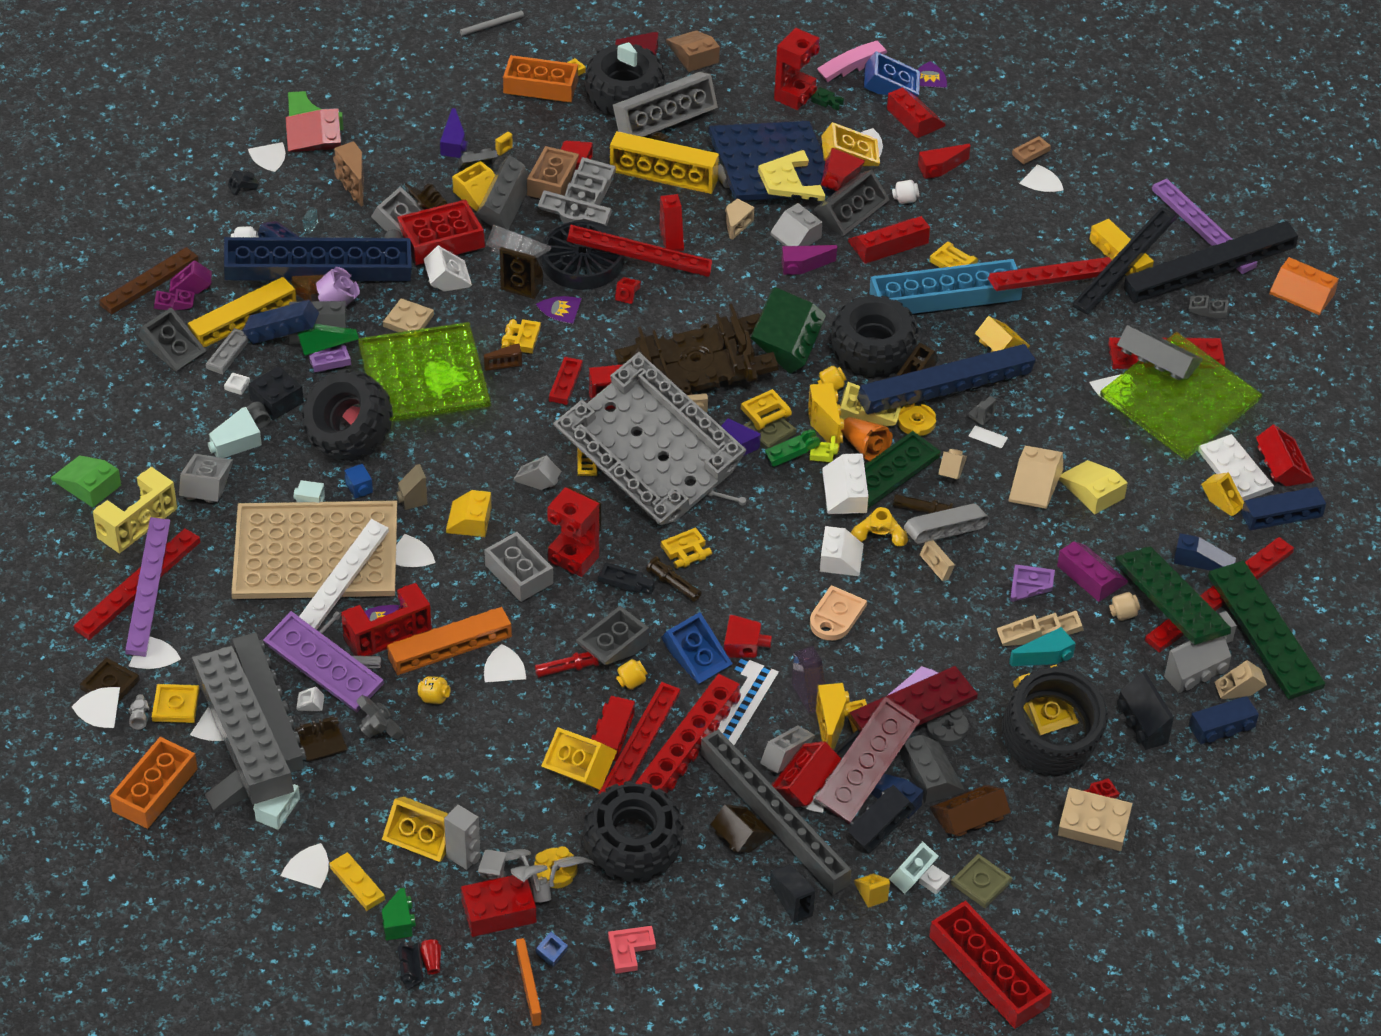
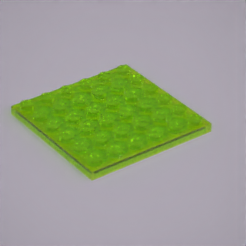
(427, 370)
(1183, 410)

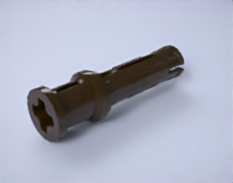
(920, 505)
(667, 574)

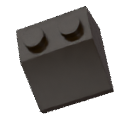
(741, 828)

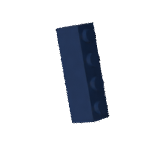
(281, 321)
(1283, 508)

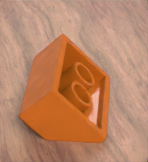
(1304, 286)

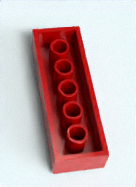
(990, 964)

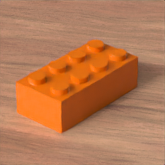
(540, 78)
(153, 782)

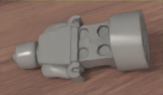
(138, 718)

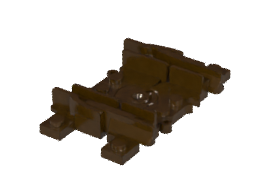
(708, 345)

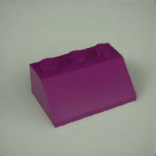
(1089, 571)

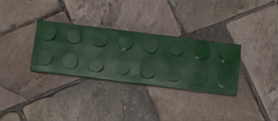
(1173, 595)
(1266, 630)

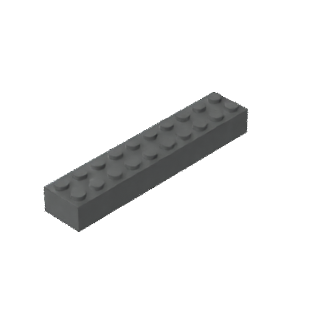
(243, 725)

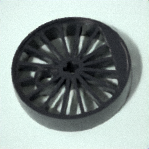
(574, 256)

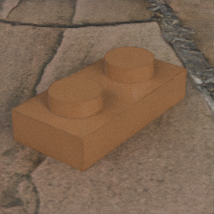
(1031, 150)

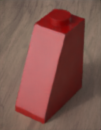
(840, 169)
(671, 222)

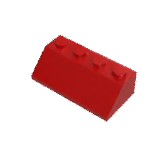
(891, 239)

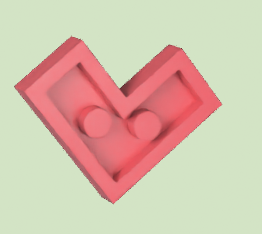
(625, 944)

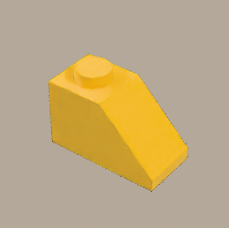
(1223, 493)

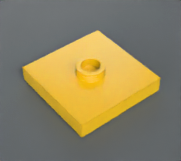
(175, 703)

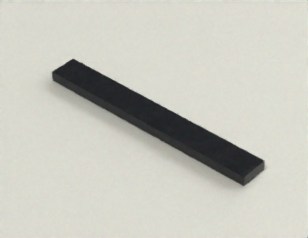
(1124, 260)

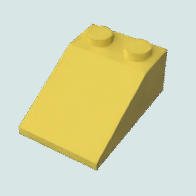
(1095, 485)

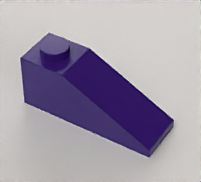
(453, 138)

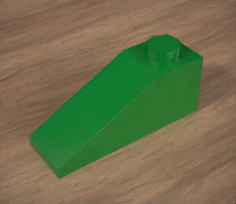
(325, 337)

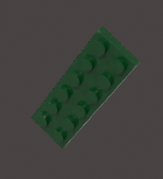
(897, 465)

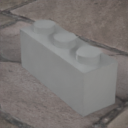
(462, 837)

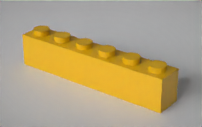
(235, 314)

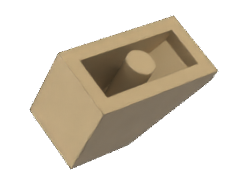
(738, 217)

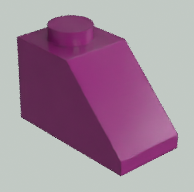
(192, 278)

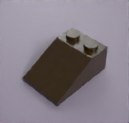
(520, 273)

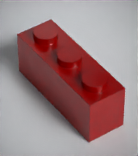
(615, 723)

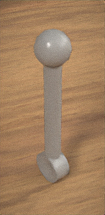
(742, 501)
(336, 616)

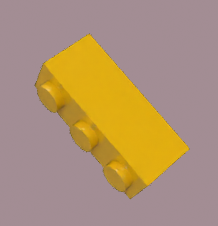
(416, 828)

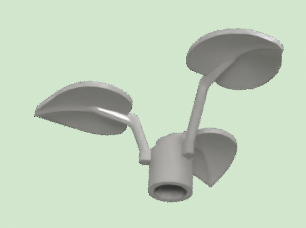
(540, 885)

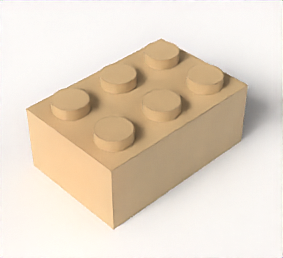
(1095, 819)

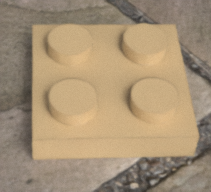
(408, 316)

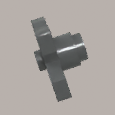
(377, 719)

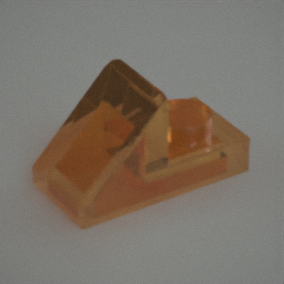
(306, 285)

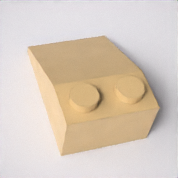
(1036, 476)

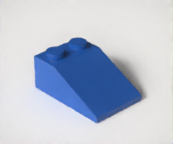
(888, 75)
(696, 648)

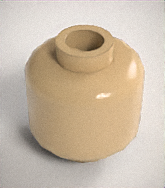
(1124, 606)

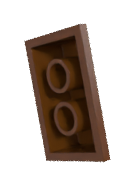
(971, 809)

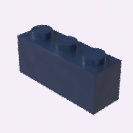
(1223, 720)

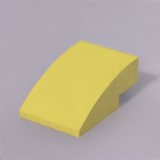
(852, 408)

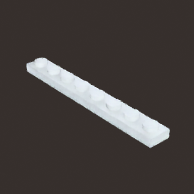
(344, 573)

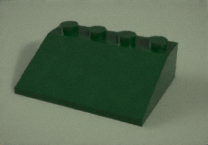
(788, 328)

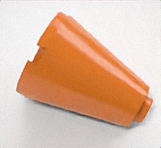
(867, 437)

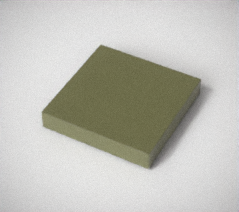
(774, 432)
(981, 880)

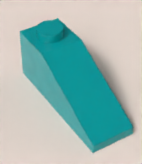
(1045, 650)

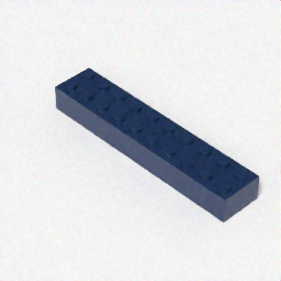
(287, 257)

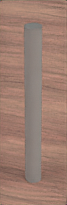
(491, 23)

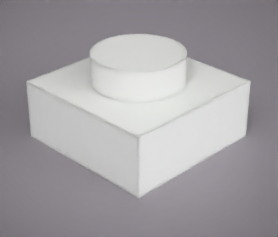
(934, 879)

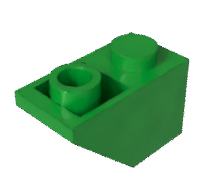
(396, 916)

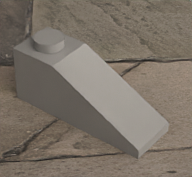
(784, 747)

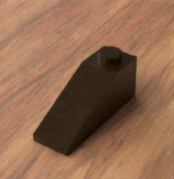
(920, 359)

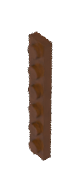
(147, 281)

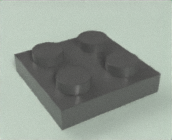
(486, 156)

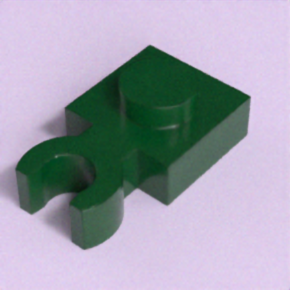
(825, 97)

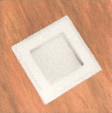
(237, 383)

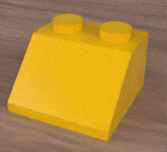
(998, 335)
(470, 514)

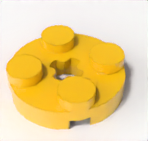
(910, 412)
(564, 875)

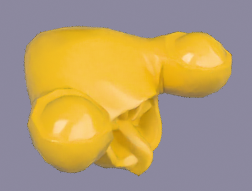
(881, 523)

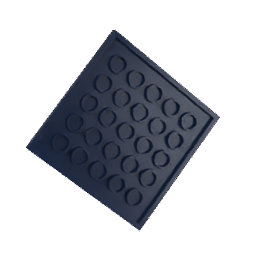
(750, 145)

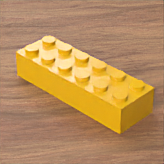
(664, 162)

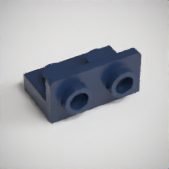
(275, 229)

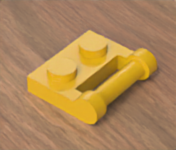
(950, 256)
(764, 404)

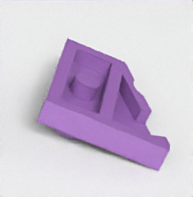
(330, 358)
(1031, 582)

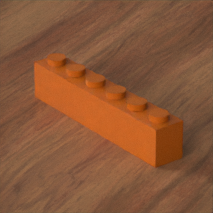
(449, 640)

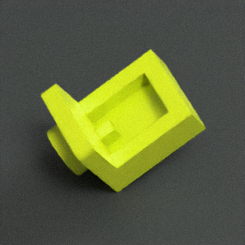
(824, 451)

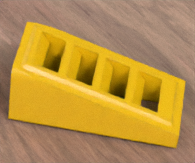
(579, 465)

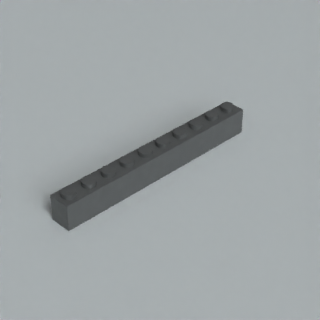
(776, 812)

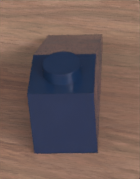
(1198, 553)
(908, 789)

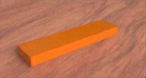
(528, 982)

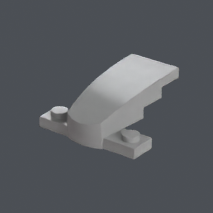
(582, 194)

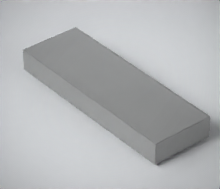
(227, 351)

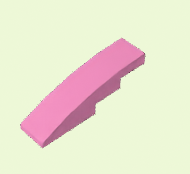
(850, 60)

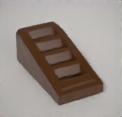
(509, 357)

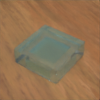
(310, 220)

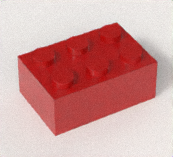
(498, 905)

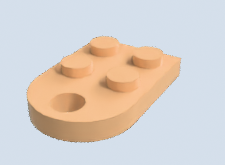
(836, 611)

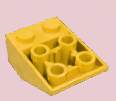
(473, 184)
(825, 413)

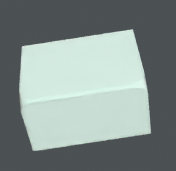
(627, 54)

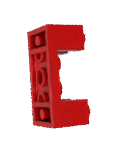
(792, 85)
(579, 537)
(372, 637)

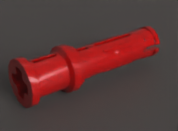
(578, 663)

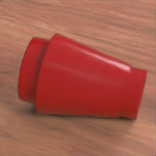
(431, 956)

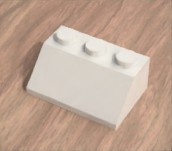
(846, 485)

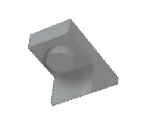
(492, 865)

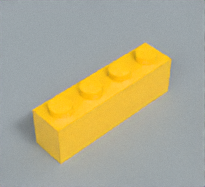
(1112, 241)

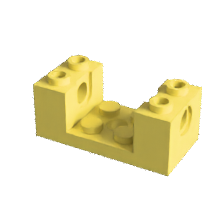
(123, 528)

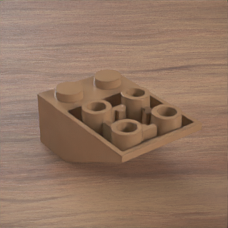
(350, 169)

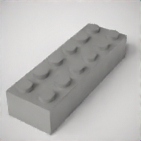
(666, 105)

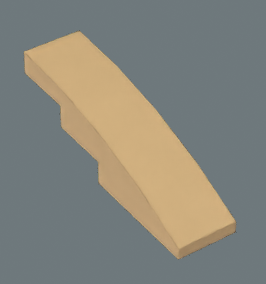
(1031, 628)

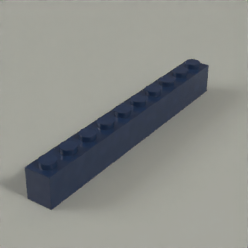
(945, 379)

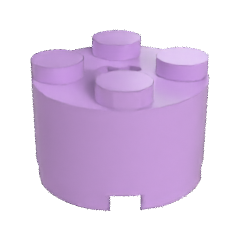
(337, 286)

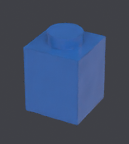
(358, 481)
(551, 949)

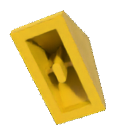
(873, 889)

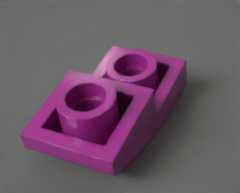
(180, 300)

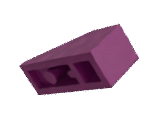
(806, 258)

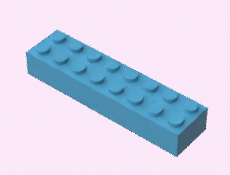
(945, 287)

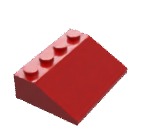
(446, 226)

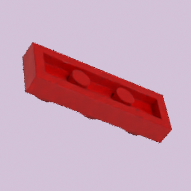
(565, 380)

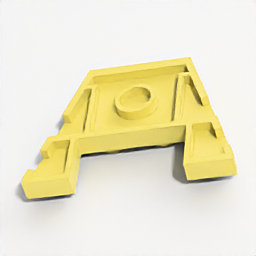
(782, 180)

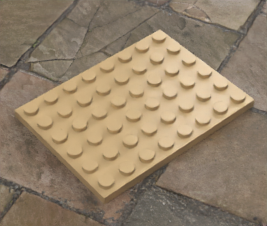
(297, 545)

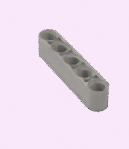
(946, 523)

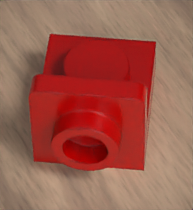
(626, 290)

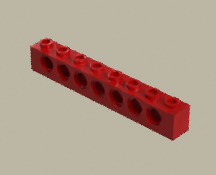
(686, 740)

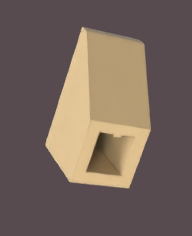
(952, 463)
(1241, 681)

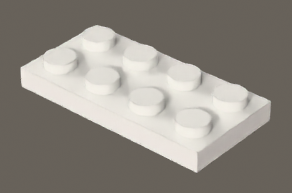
(1229, 456)

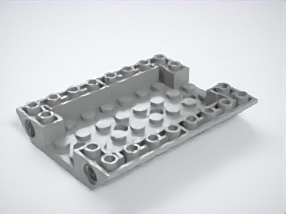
(669, 426)

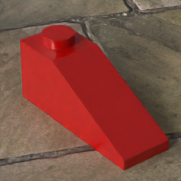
(940, 161)

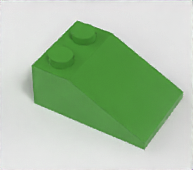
(88, 479)

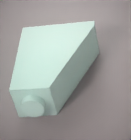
(235, 435)

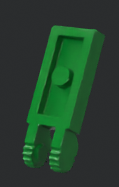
(792, 448)

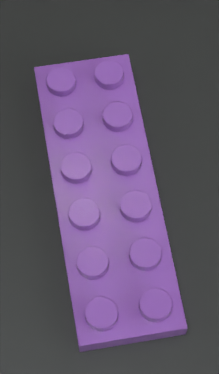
(323, 661)

